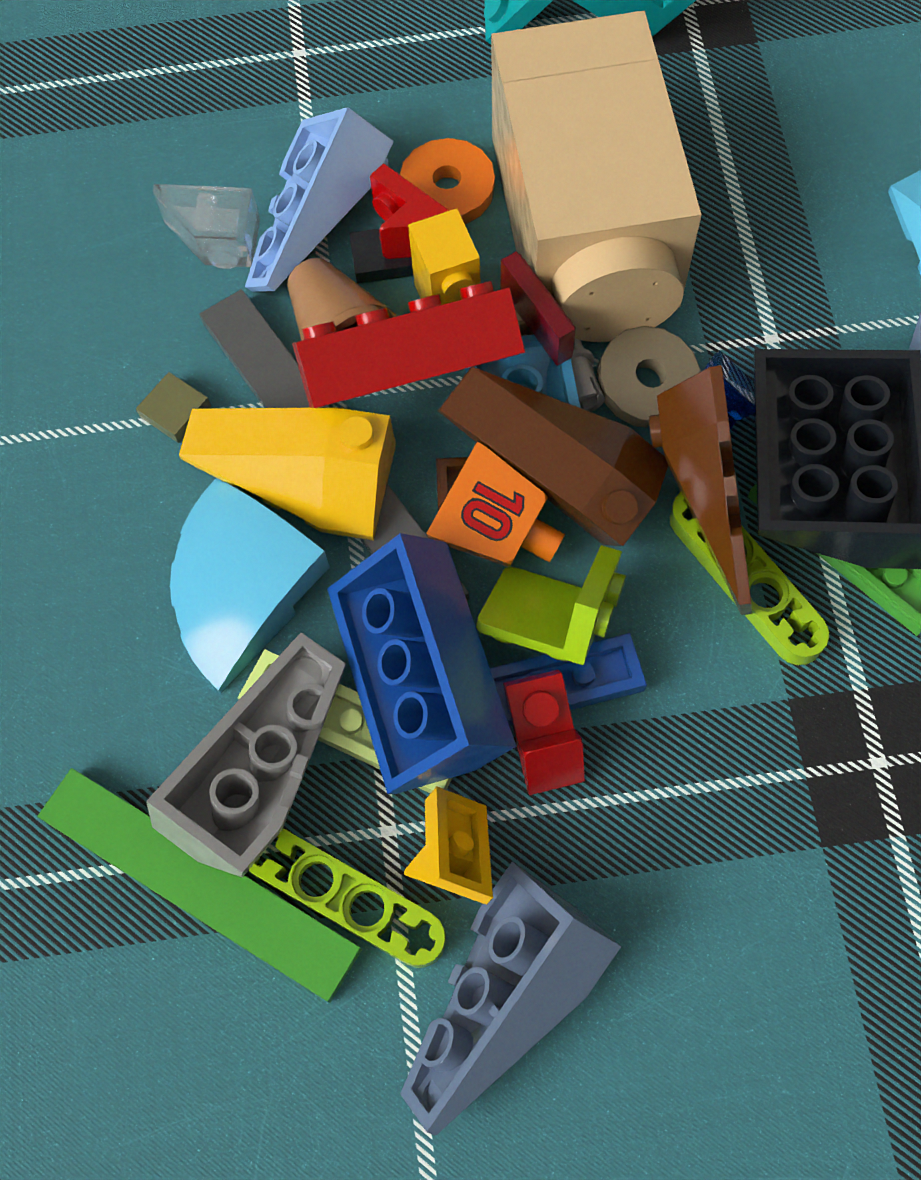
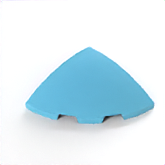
(237, 579)

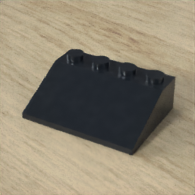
(840, 453)

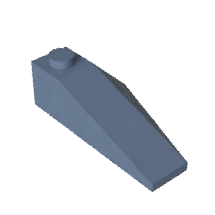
(520, 980)

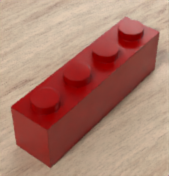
(409, 346)

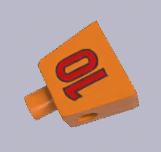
(494, 512)

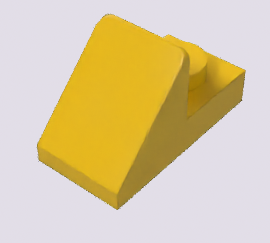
(455, 847)

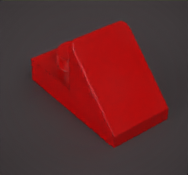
(398, 205)
(545, 732)

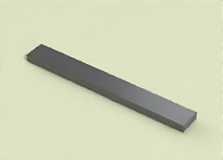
(278, 384)

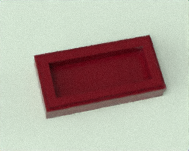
(538, 308)

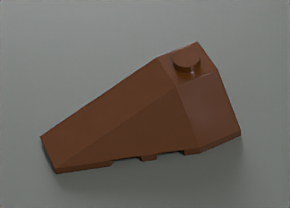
(699, 453)

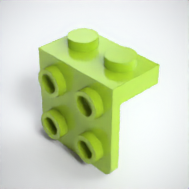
(552, 613)

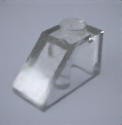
(212, 221)

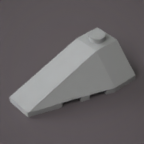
(245, 773)

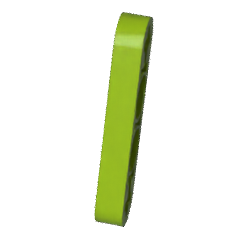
(761, 570)
(338, 901)

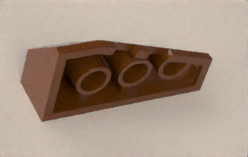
(582, 461)

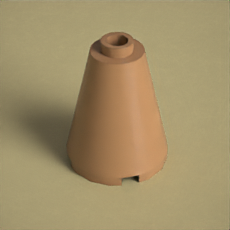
(326, 294)

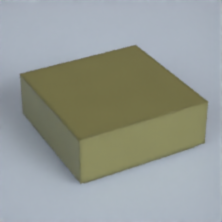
(170, 406)

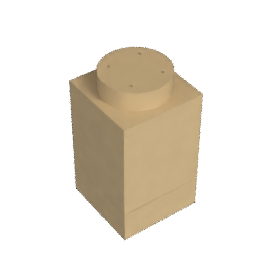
(594, 170)

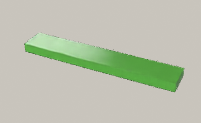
(221, 900)

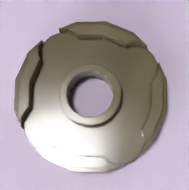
(638, 349)

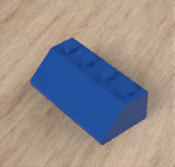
(419, 665)

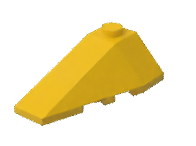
(308, 461)

